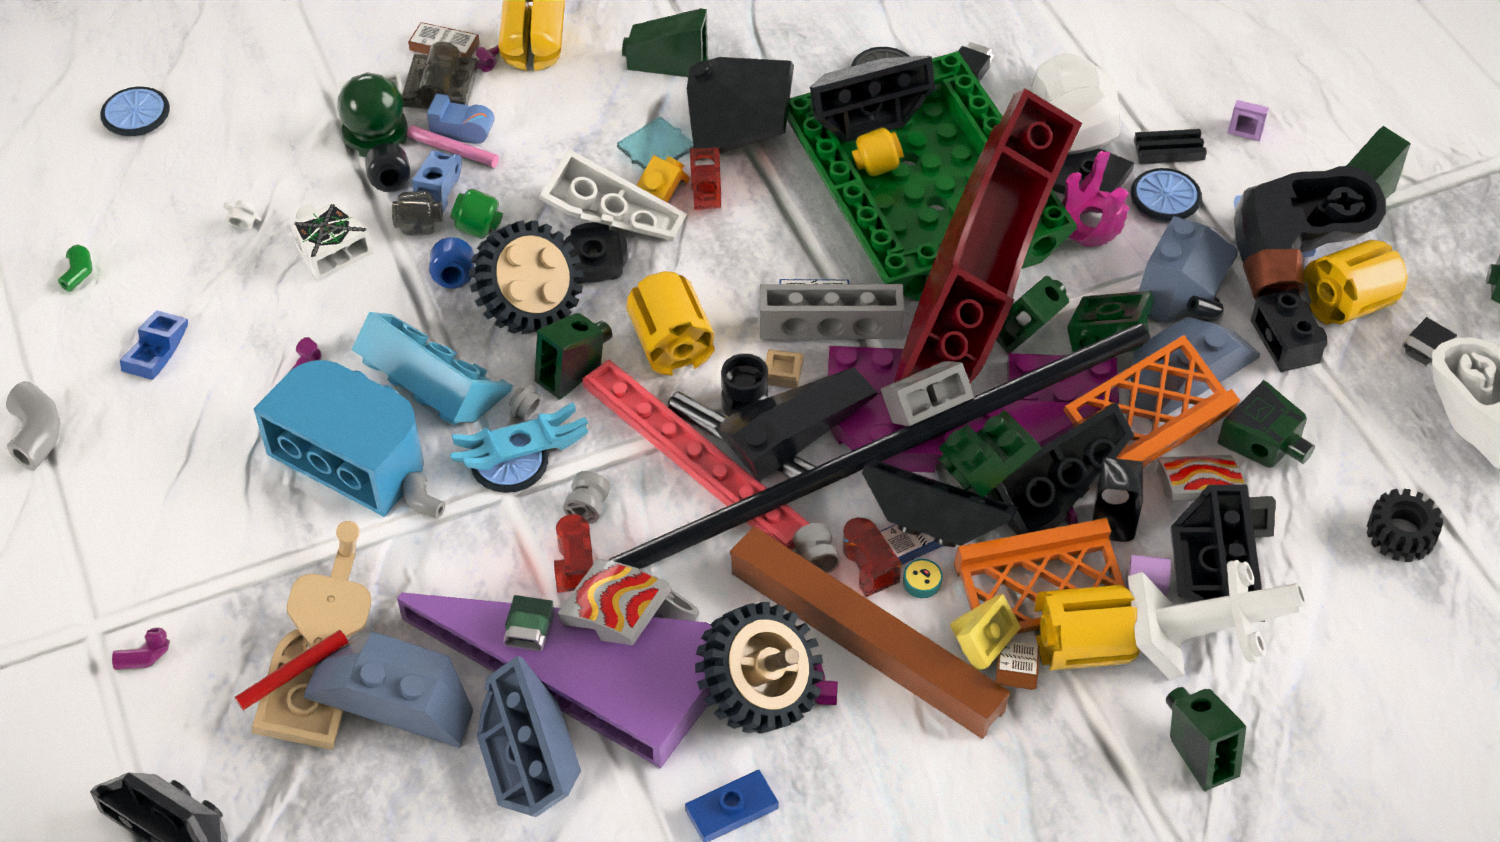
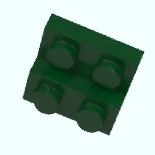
(1106, 315)
(989, 455)

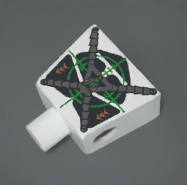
(329, 239)

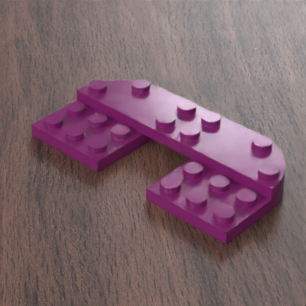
(1038, 413)

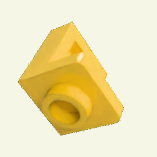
(662, 177)

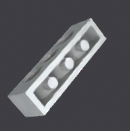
(831, 311)

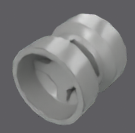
(588, 493)
(815, 546)

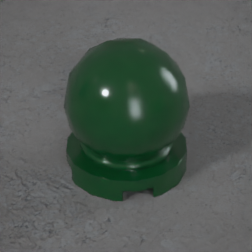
(371, 112)

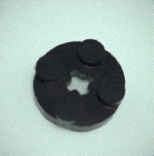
(610, 248)

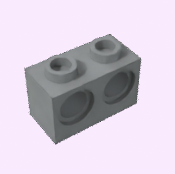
(927, 393)

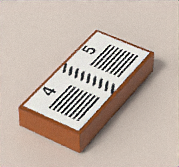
(428, 34)
(1018, 665)

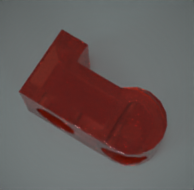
(705, 179)
(576, 547)
(873, 555)

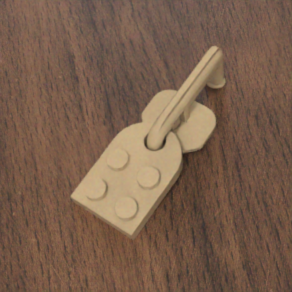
(318, 609)

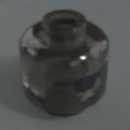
(416, 213)

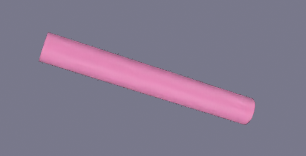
(453, 146)

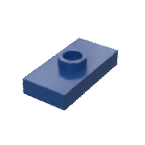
(731, 806)

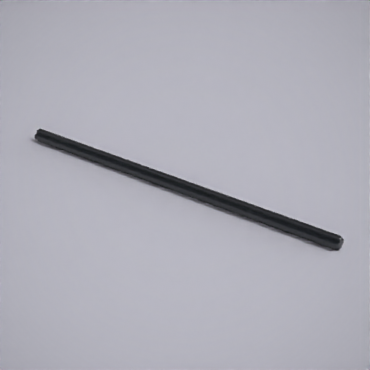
(883, 448)

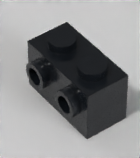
(1289, 330)

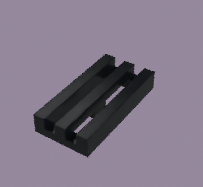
(1170, 146)

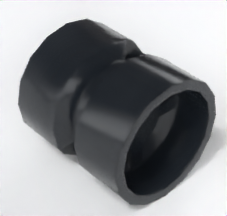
(743, 382)

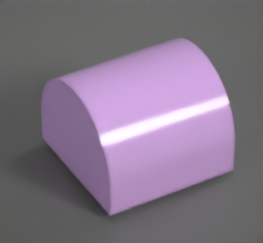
(1248, 120)
(1154, 568)

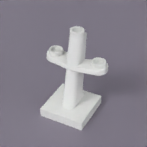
(1164, 627)

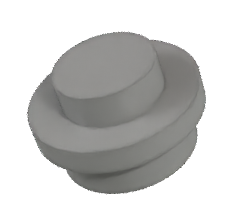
(524, 402)

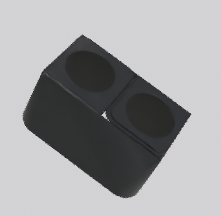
(1123, 517)

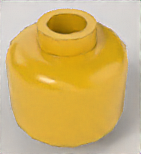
(877, 152)

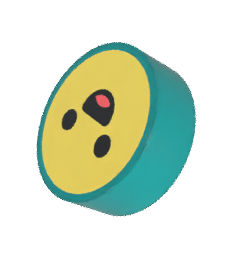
(922, 578)

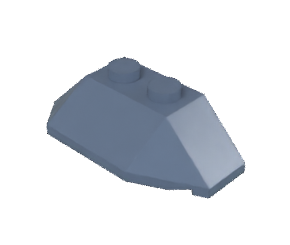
(1185, 264)
(1219, 348)
(395, 687)
(525, 741)

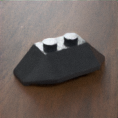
(872, 95)
(933, 506)
(1209, 536)
(158, 809)

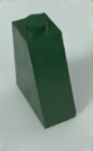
(668, 44)
(1383, 159)

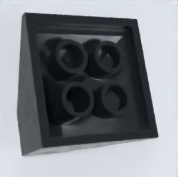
(738, 101)

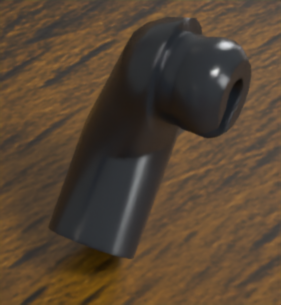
(1206, 308)

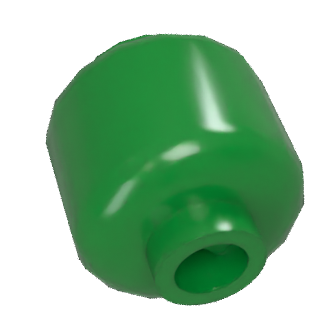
(476, 213)

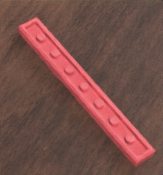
(687, 447)

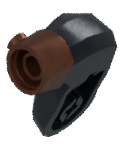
(1298, 215)

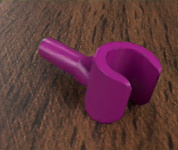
(487, 58)
(307, 350)
(829, 690)

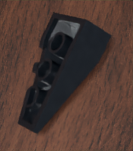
(783, 425)
(1062, 470)

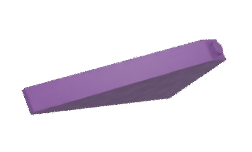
(629, 693)

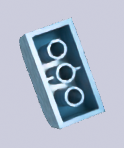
(342, 432)

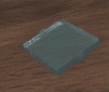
(655, 139)

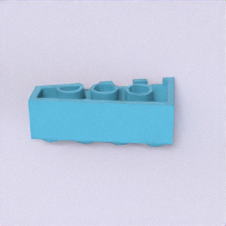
(427, 369)

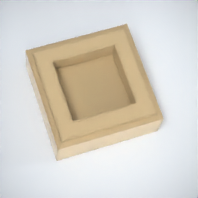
(784, 368)

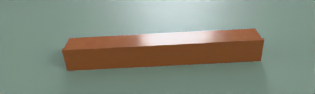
(869, 632)

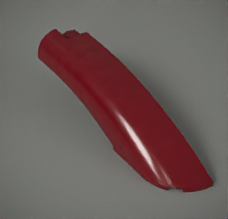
(989, 238)

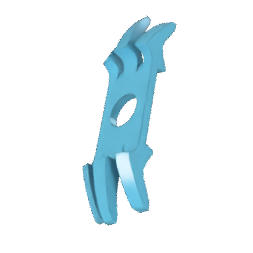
(543, 433)

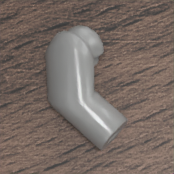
(417, 498)

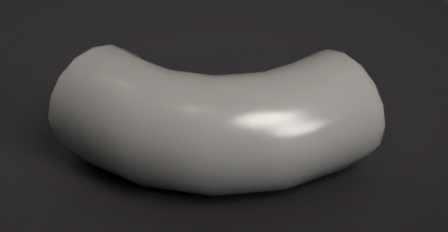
(39, 424)

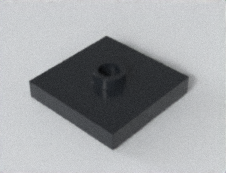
(1114, 175)

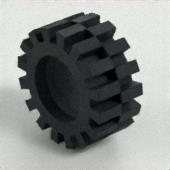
(1410, 509)

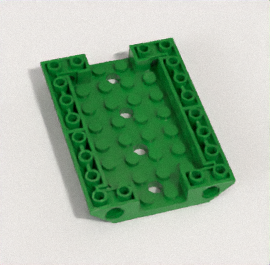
(893, 209)

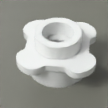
(241, 214)

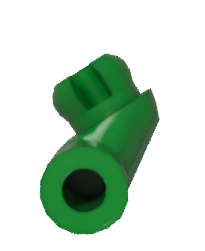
(80, 267)

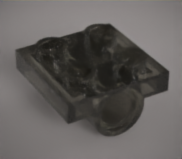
(439, 73)

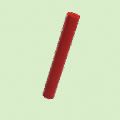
(291, 670)

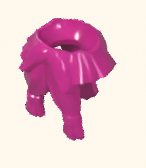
(1089, 199)

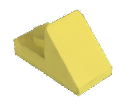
(986, 631)

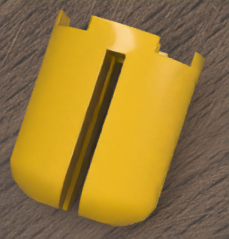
(535, 24)
(1355, 281)
(670, 322)
(1086, 627)

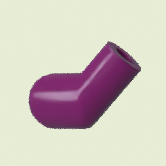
(146, 655)

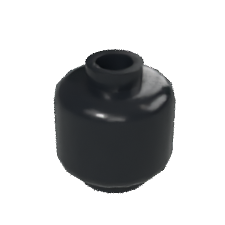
(387, 167)

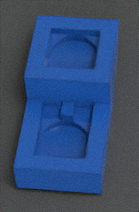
(156, 344)

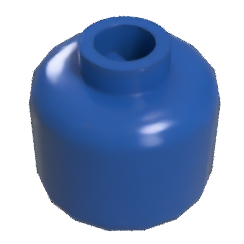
(451, 262)

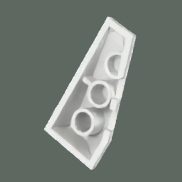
(600, 196)

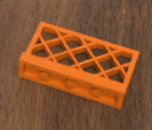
(1176, 429)
(1034, 548)

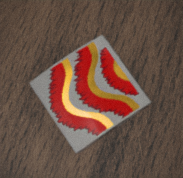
(1189, 475)
(615, 601)

